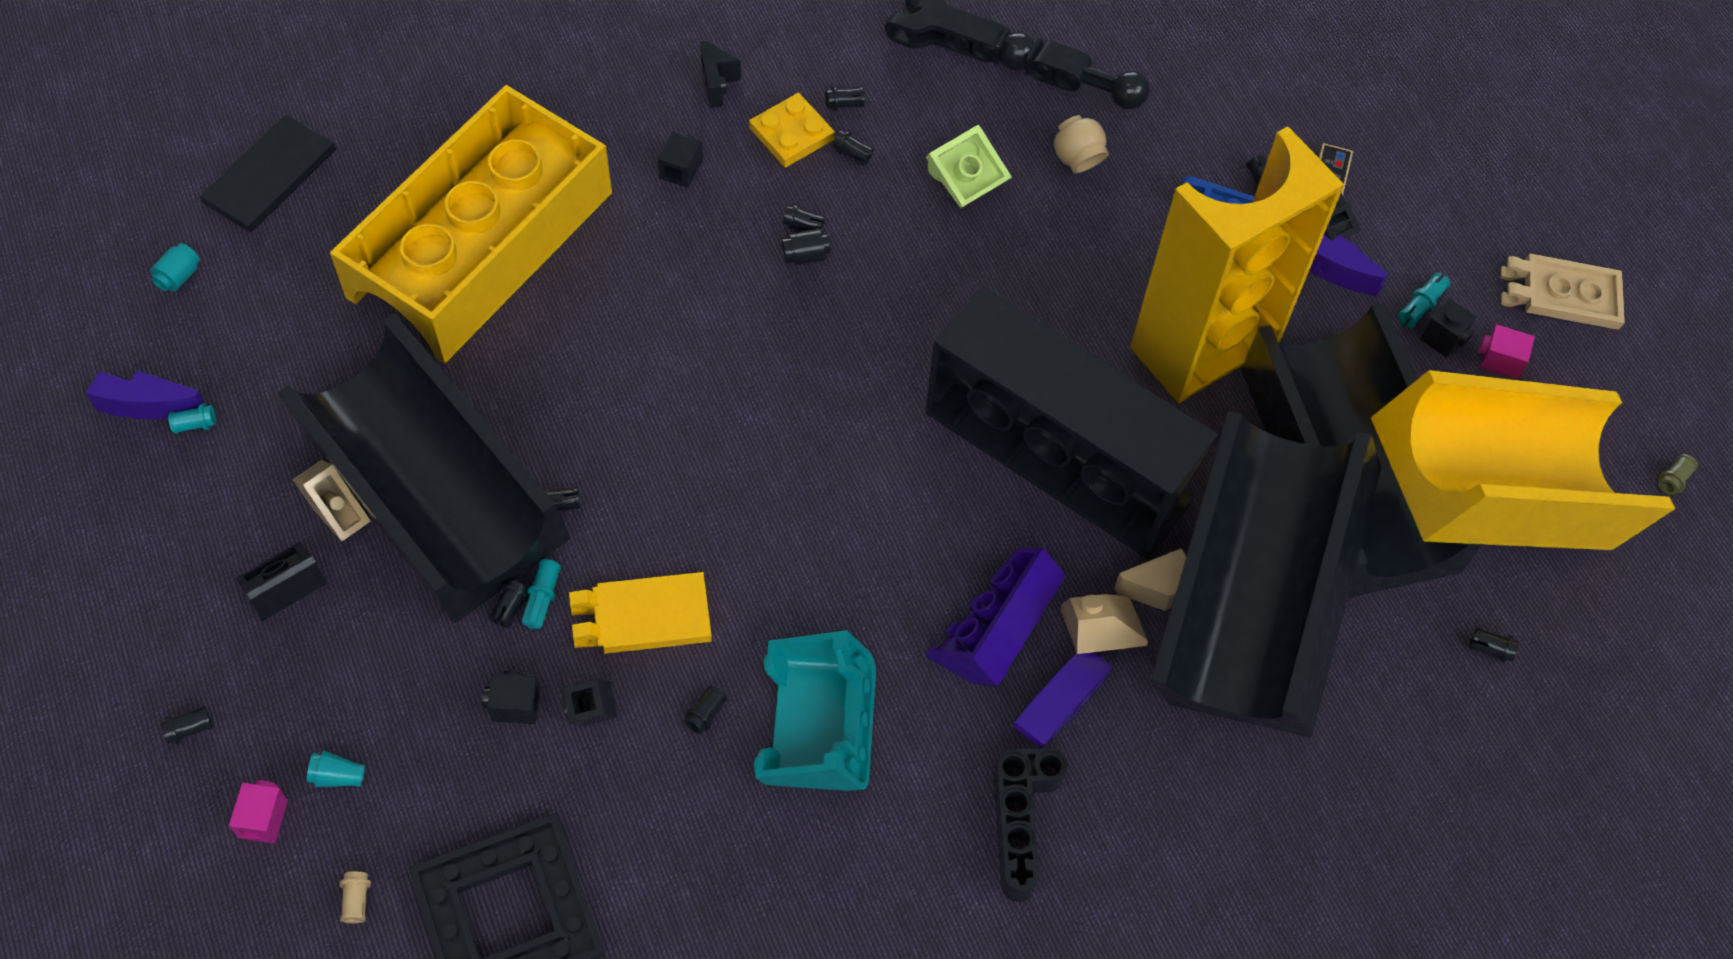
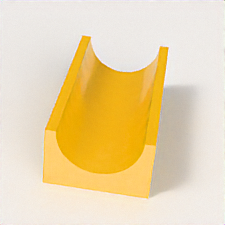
(476, 219)
(1232, 269)
(1509, 463)

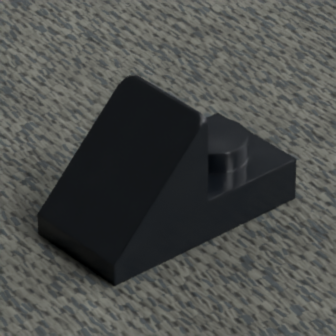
(717, 70)

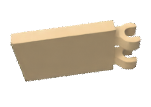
(1565, 290)

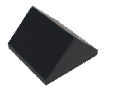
(281, 580)

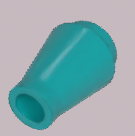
(334, 771)

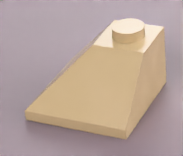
(1102, 623)

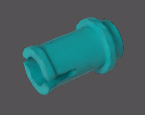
(192, 419)

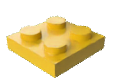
(791, 130)

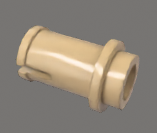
(354, 896)

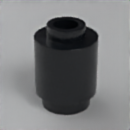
(805, 247)

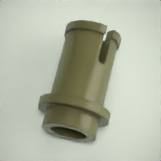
(1674, 479)

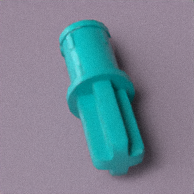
(541, 594)

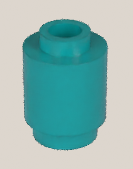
(174, 267)

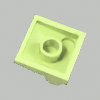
(967, 166)

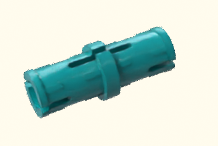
(1423, 300)

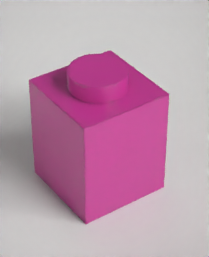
(1506, 351)
(258, 811)

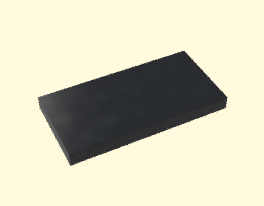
(268, 173)

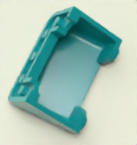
(820, 713)

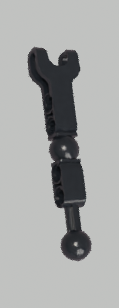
(990, 42)

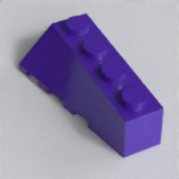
(1000, 618)

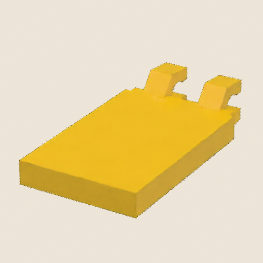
(643, 613)

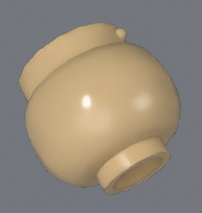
(1080, 143)

